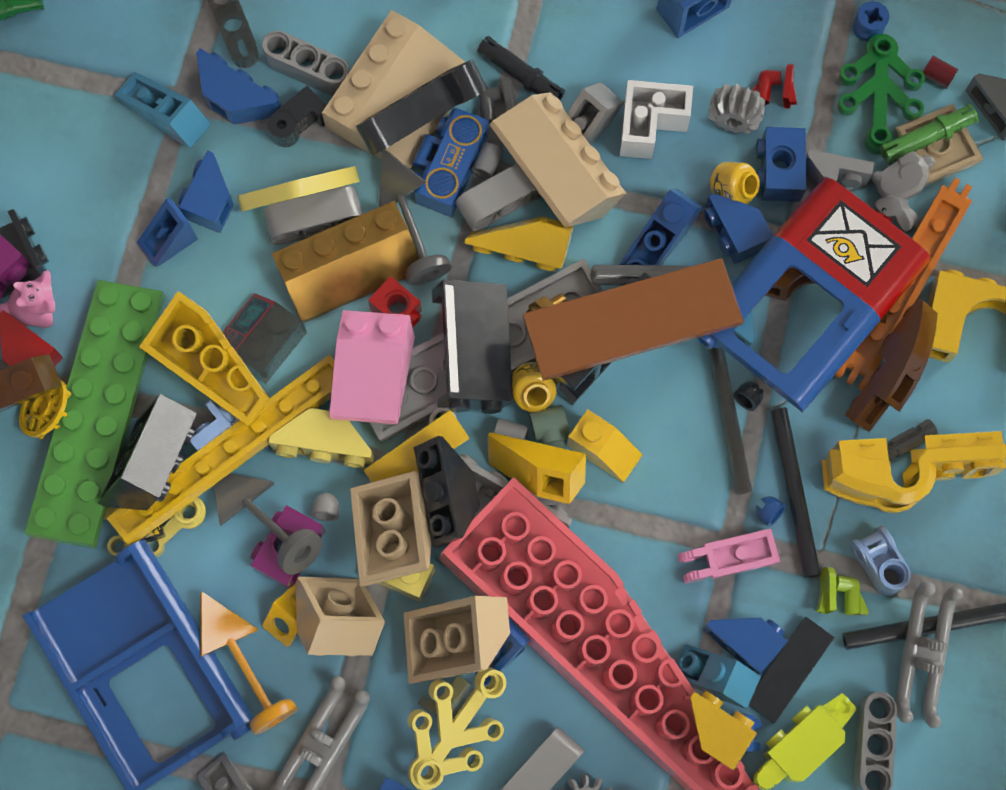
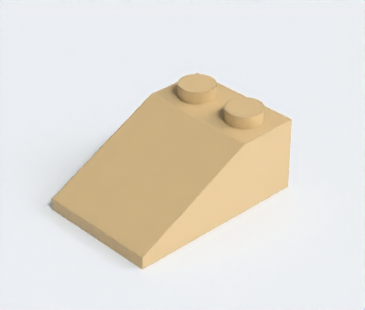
(390, 529)

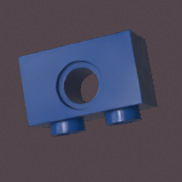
(787, 146)

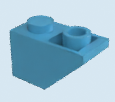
(718, 675)

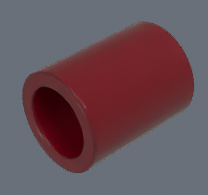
(940, 72)

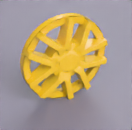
(41, 412)

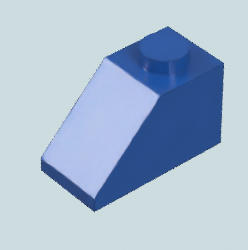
(748, 640)

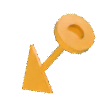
(222, 628)

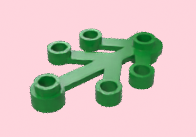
(881, 86)

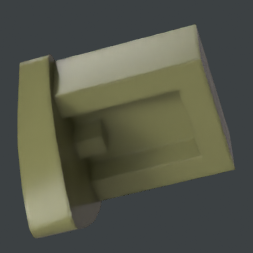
(461, 692)

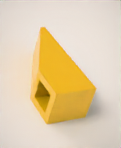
(533, 239)
(539, 467)

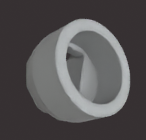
(326, 508)

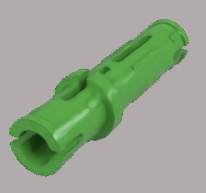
(941, 128)

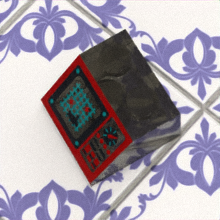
(264, 335)

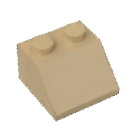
(336, 617)

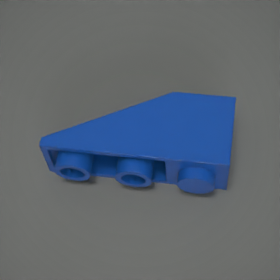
(664, 230)

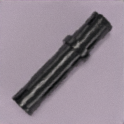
(531, 78)

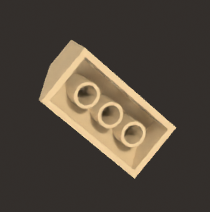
(558, 159)

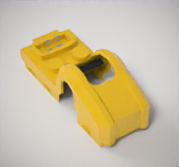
(862, 470)

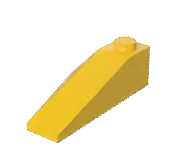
(199, 353)

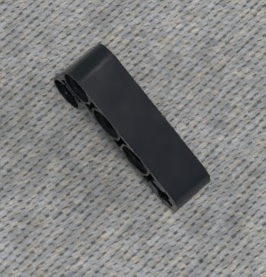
(421, 106)

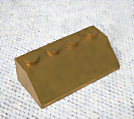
(346, 261)

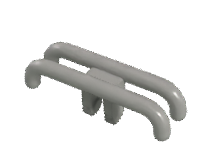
(925, 653)
(319, 747)

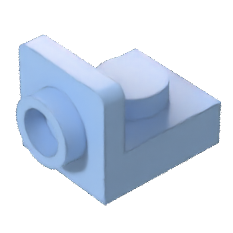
(209, 431)

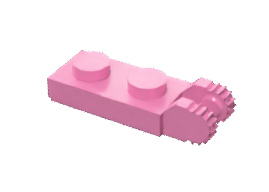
(732, 556)

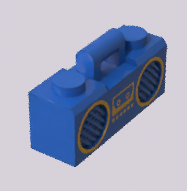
(451, 168)

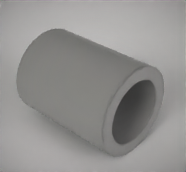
(487, 160)
(511, 429)

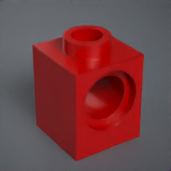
(393, 292)

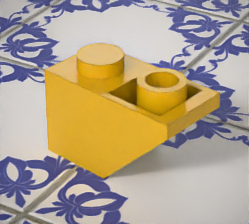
(719, 733)

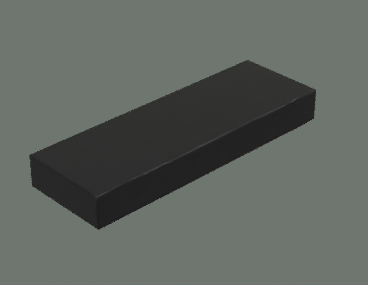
(790, 669)

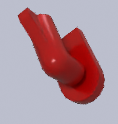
(774, 77)

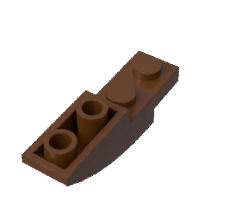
(905, 358)

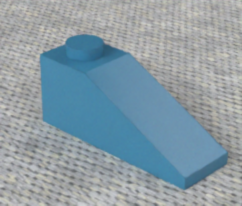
(164, 109)

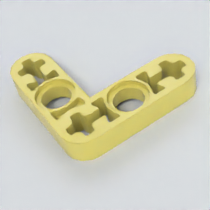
(298, 188)

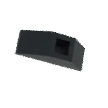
(446, 489)

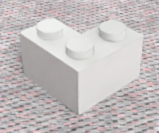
(650, 108)

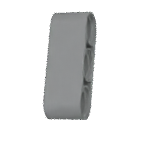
(299, 51)
(496, 198)
(311, 214)
(883, 729)
(547, 763)

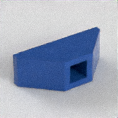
(233, 92)

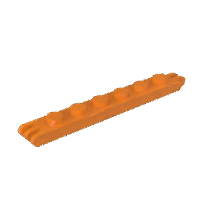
(933, 236)

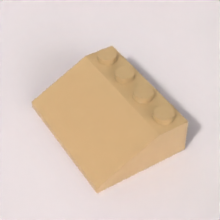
(390, 67)

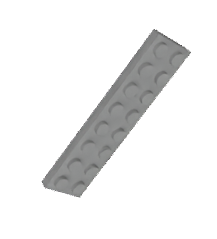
(427, 365)

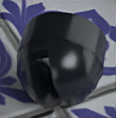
(749, 395)

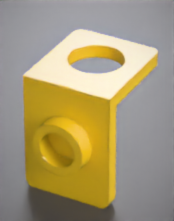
(284, 609)

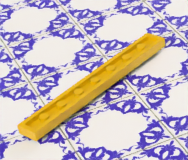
(228, 451)

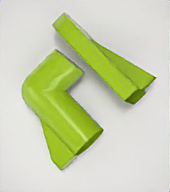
(830, 583)

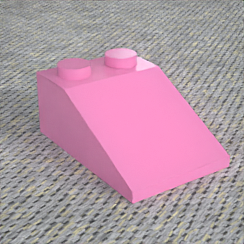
(371, 366)

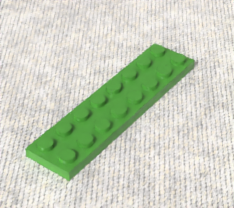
(98, 416)

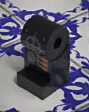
(295, 117)

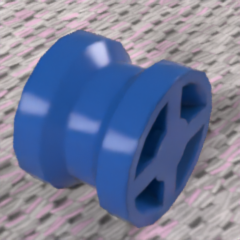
(866, 28)

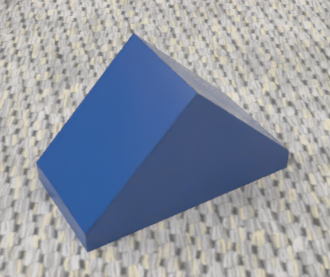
(166, 234)

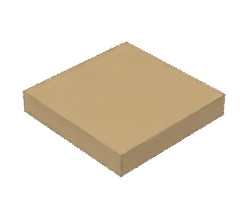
(951, 154)

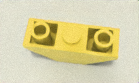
(321, 439)

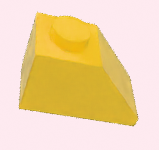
(604, 446)

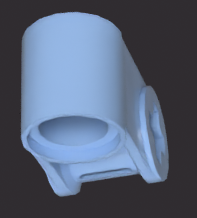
(881, 558)

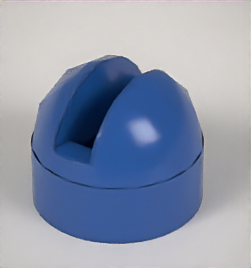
(771, 511)

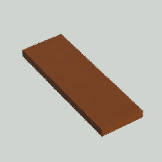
(632, 319)

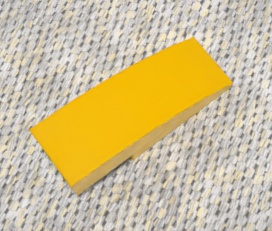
(402, 458)

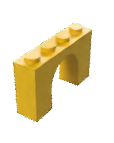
(953, 298)

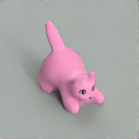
(32, 302)

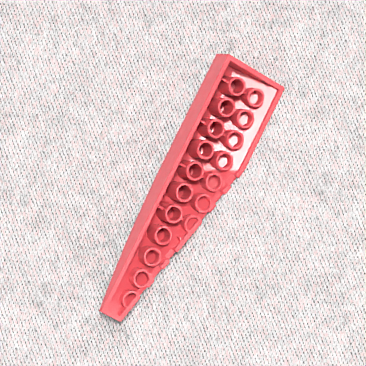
(587, 631)

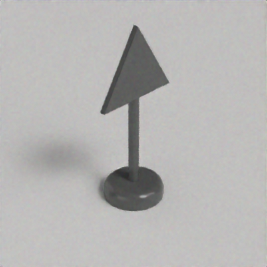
(395, 184)
(238, 492)

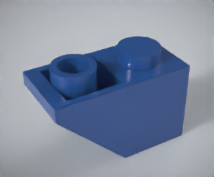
(207, 198)
(739, 225)

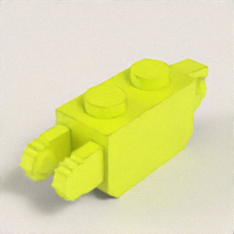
(806, 744)

